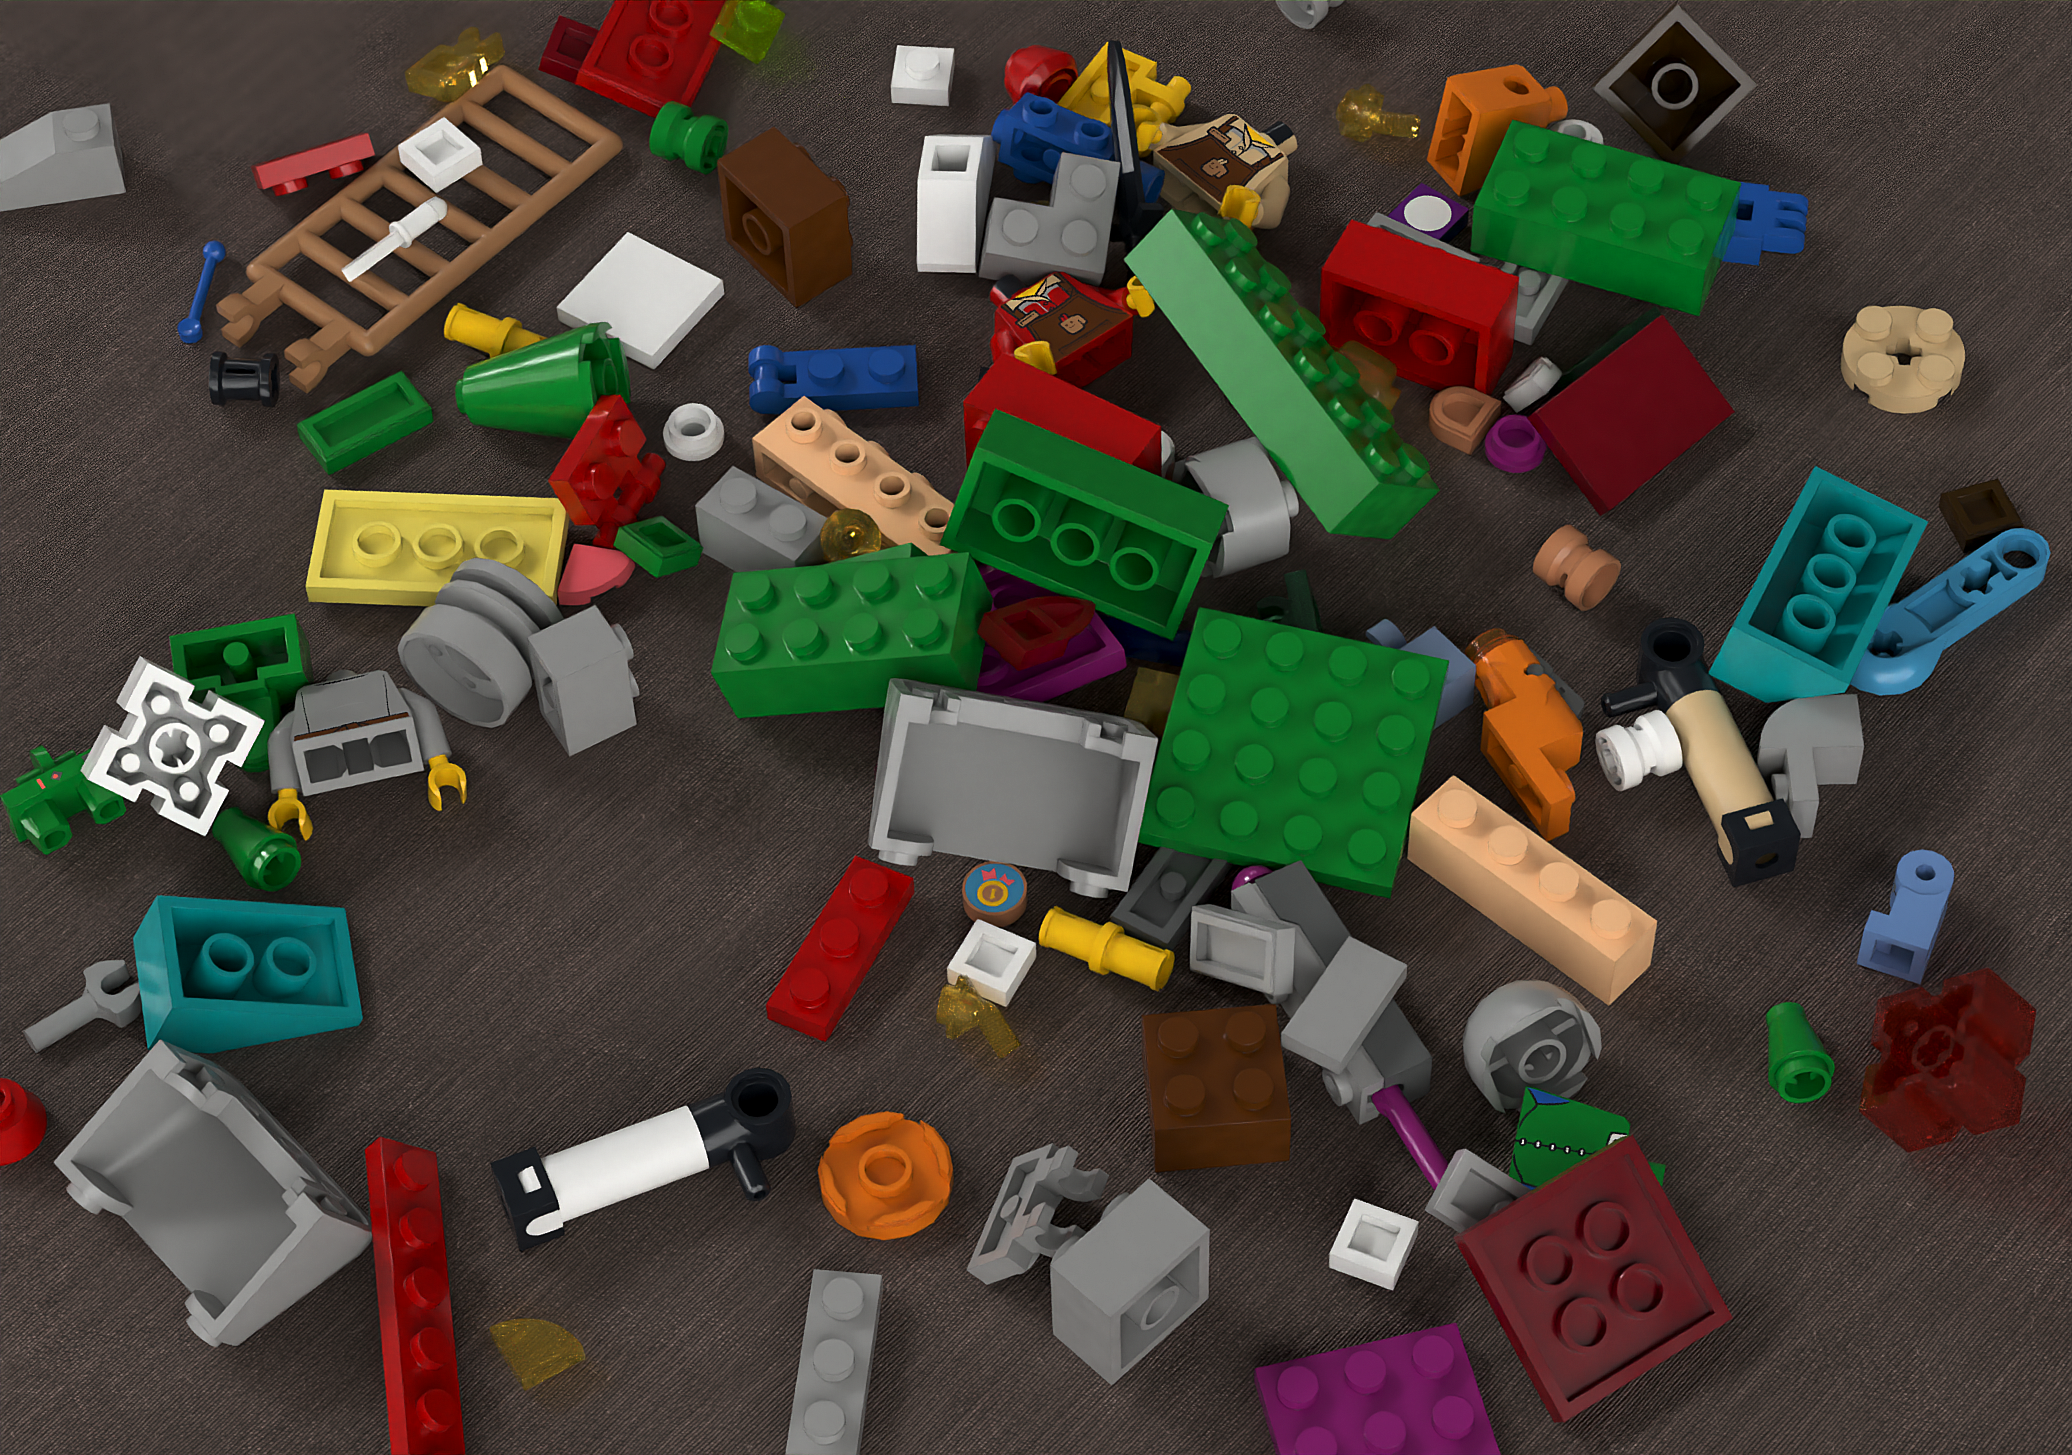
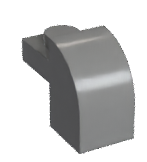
(1809, 746)

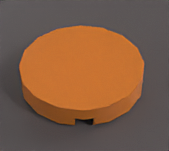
(886, 1176)

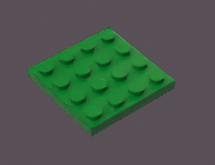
(1293, 751)

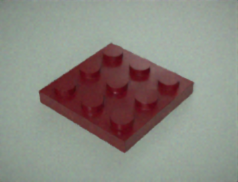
(1593, 1278)

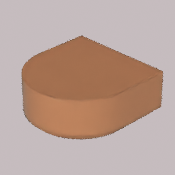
(1462, 417)

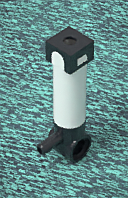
(589, 1176)

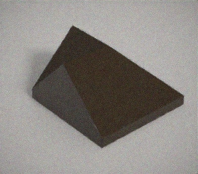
(1674, 84)

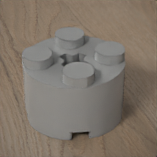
(1258, 502)

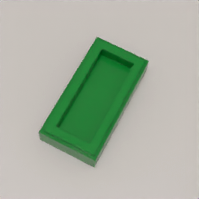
(365, 422)

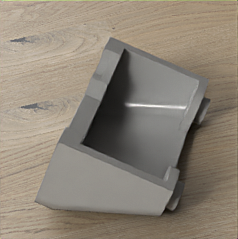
(1010, 784)
(214, 1192)

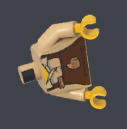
(1221, 166)

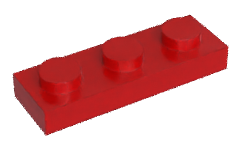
(840, 948)

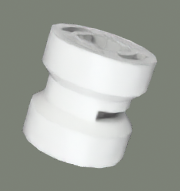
(1638, 750)

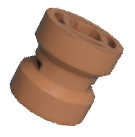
(1576, 567)

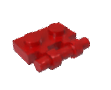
(599, 462)

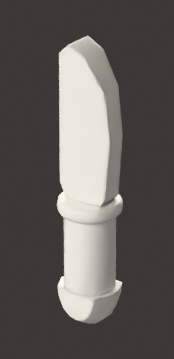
(401, 234)

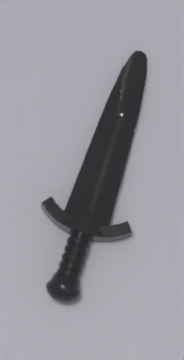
(1135, 215)

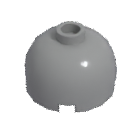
(1529, 1038)

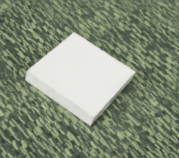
(644, 297)

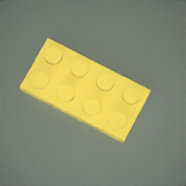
(410, 544)

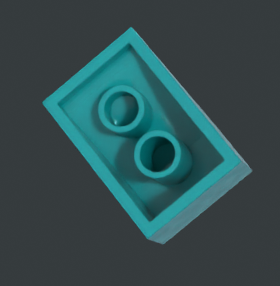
(243, 972)

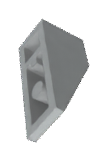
(62, 159)

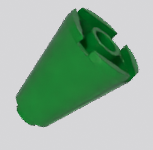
(546, 384)

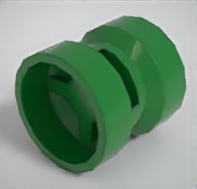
(688, 137)

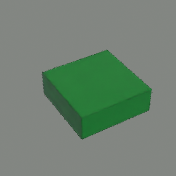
(658, 546)

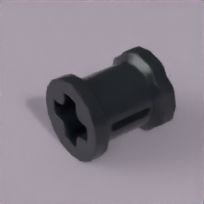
(244, 379)

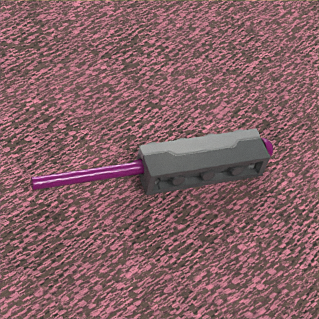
(1392, 1060)

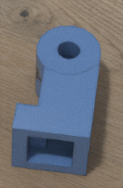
(1918, 902)

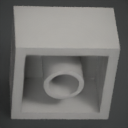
(1129, 1280)

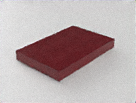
(1631, 415)

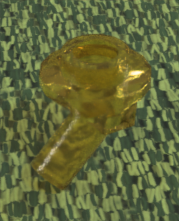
(1362, 115)
(848, 535)
(963, 1008)

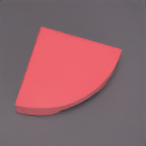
(592, 572)

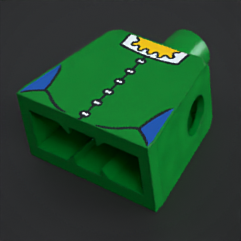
(1561, 1133)

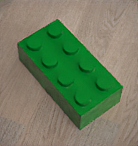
(1605, 217)
(1083, 524)
(845, 629)

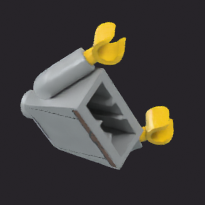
(352, 735)

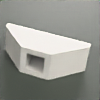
(953, 201)

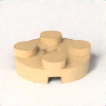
(1908, 330)

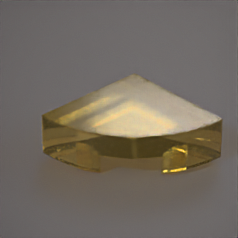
(535, 1349)

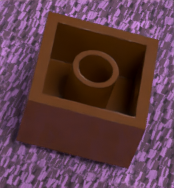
(786, 216)
(1215, 1088)

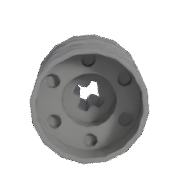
(473, 643)

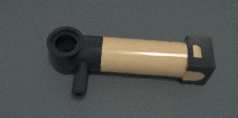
(1753, 830)

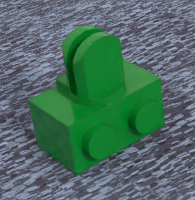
(250, 664)

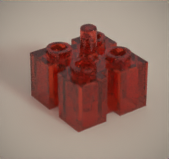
(1948, 1060)

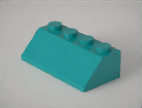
(1819, 593)

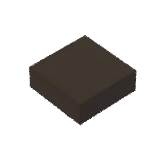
(1978, 513)

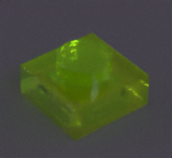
(748, 27)

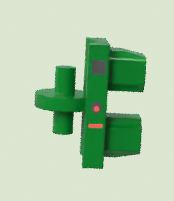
(52, 795)

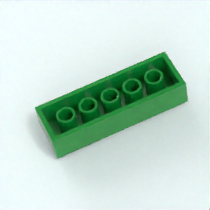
(1283, 374)

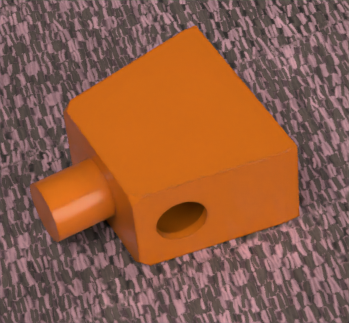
(1477, 115)

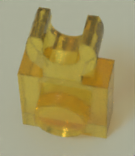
(454, 70)

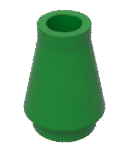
(259, 851)
(1796, 1057)

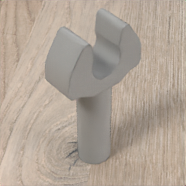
(93, 1004)

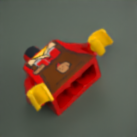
(1067, 324)

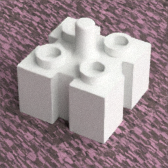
(172, 746)

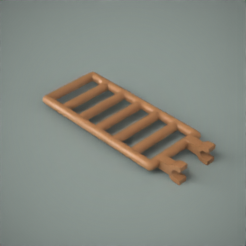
(340, 332)

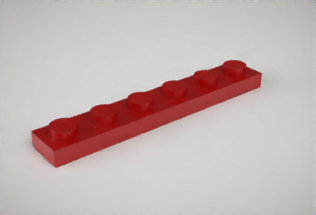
(414, 1300)

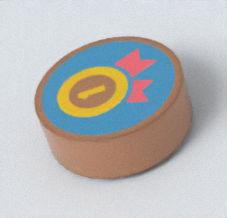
(994, 893)

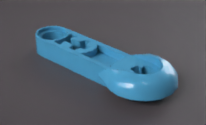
(1944, 613)

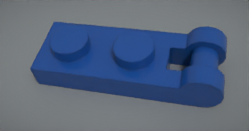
(833, 378)

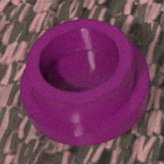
(1514, 445)

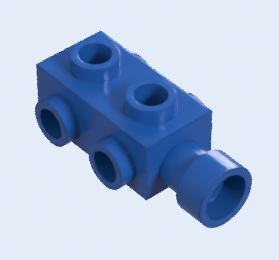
(1040, 130)

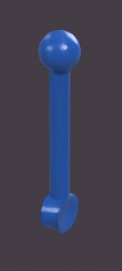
(190, 328)

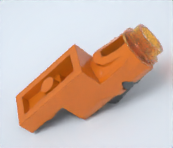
(1529, 727)

